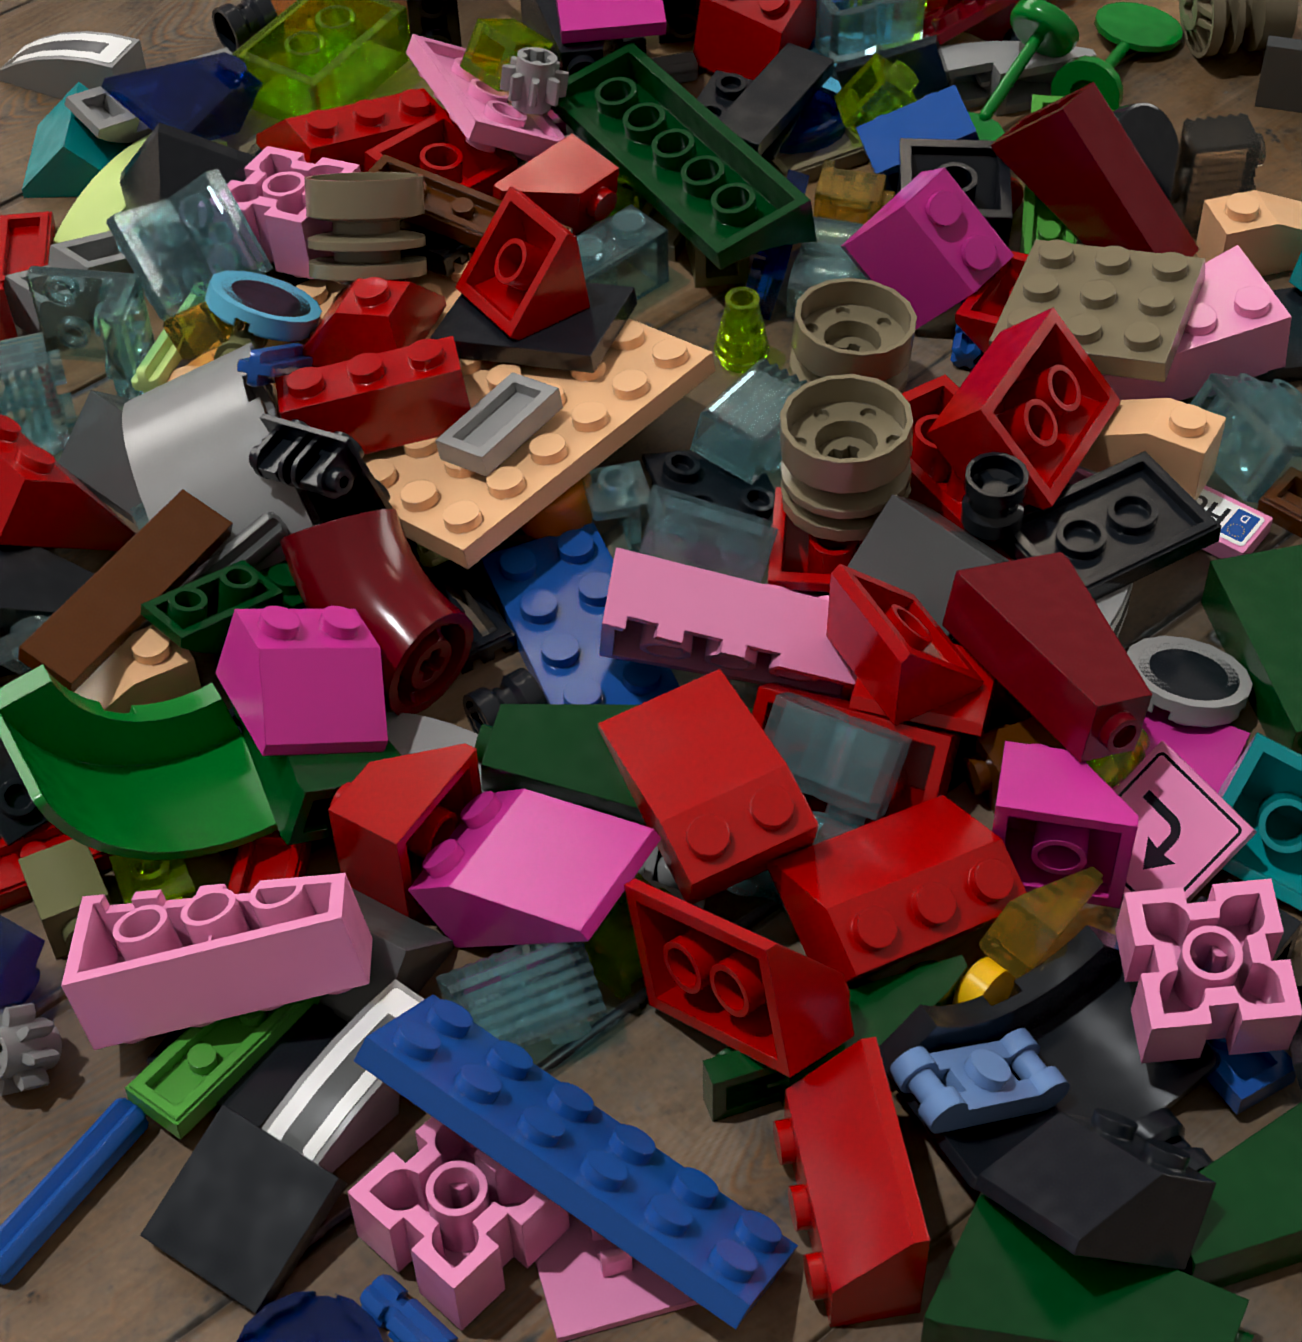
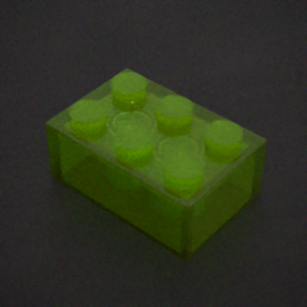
(325, 54)

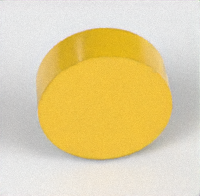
(987, 980)

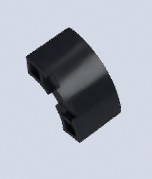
(1084, 1027)

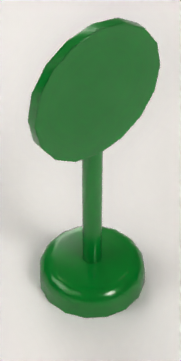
(1128, 26)
(1042, 30)

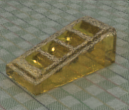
(197, 331)
(1037, 920)

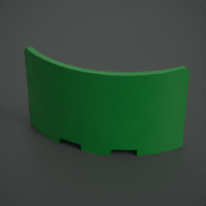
(139, 782)

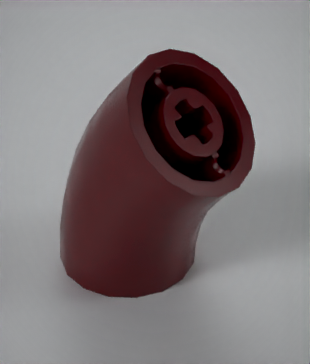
(371, 568)

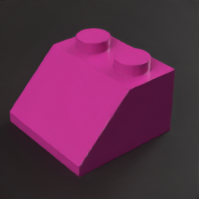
(929, 245)
(305, 680)
(1062, 820)

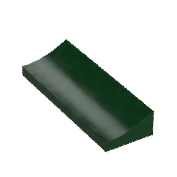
(684, 158)

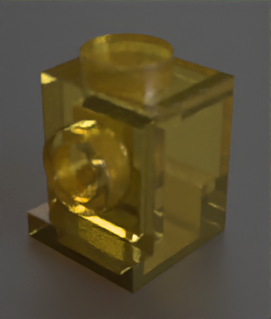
(850, 194)

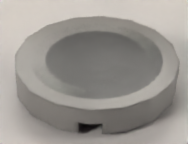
(1191, 680)

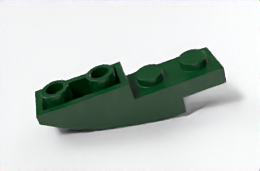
(202, 610)
(740, 1083)

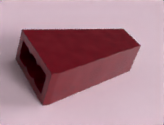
(1093, 176)
(1051, 651)

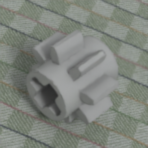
(534, 80)
(26, 1049)

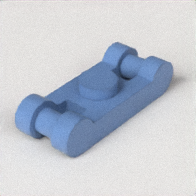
(977, 1082)

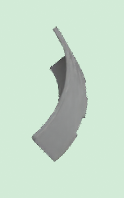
(200, 439)

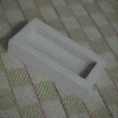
(499, 424)

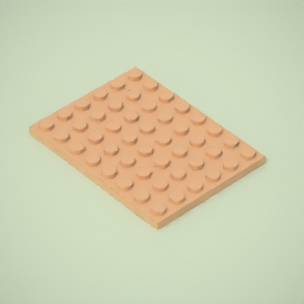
(472, 514)

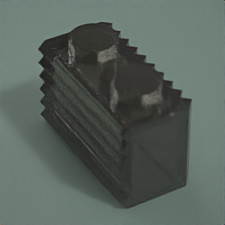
(1214, 162)

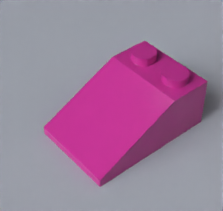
(529, 870)

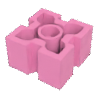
(276, 206)
(1237, 994)
(454, 1219)

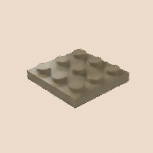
(1115, 301)

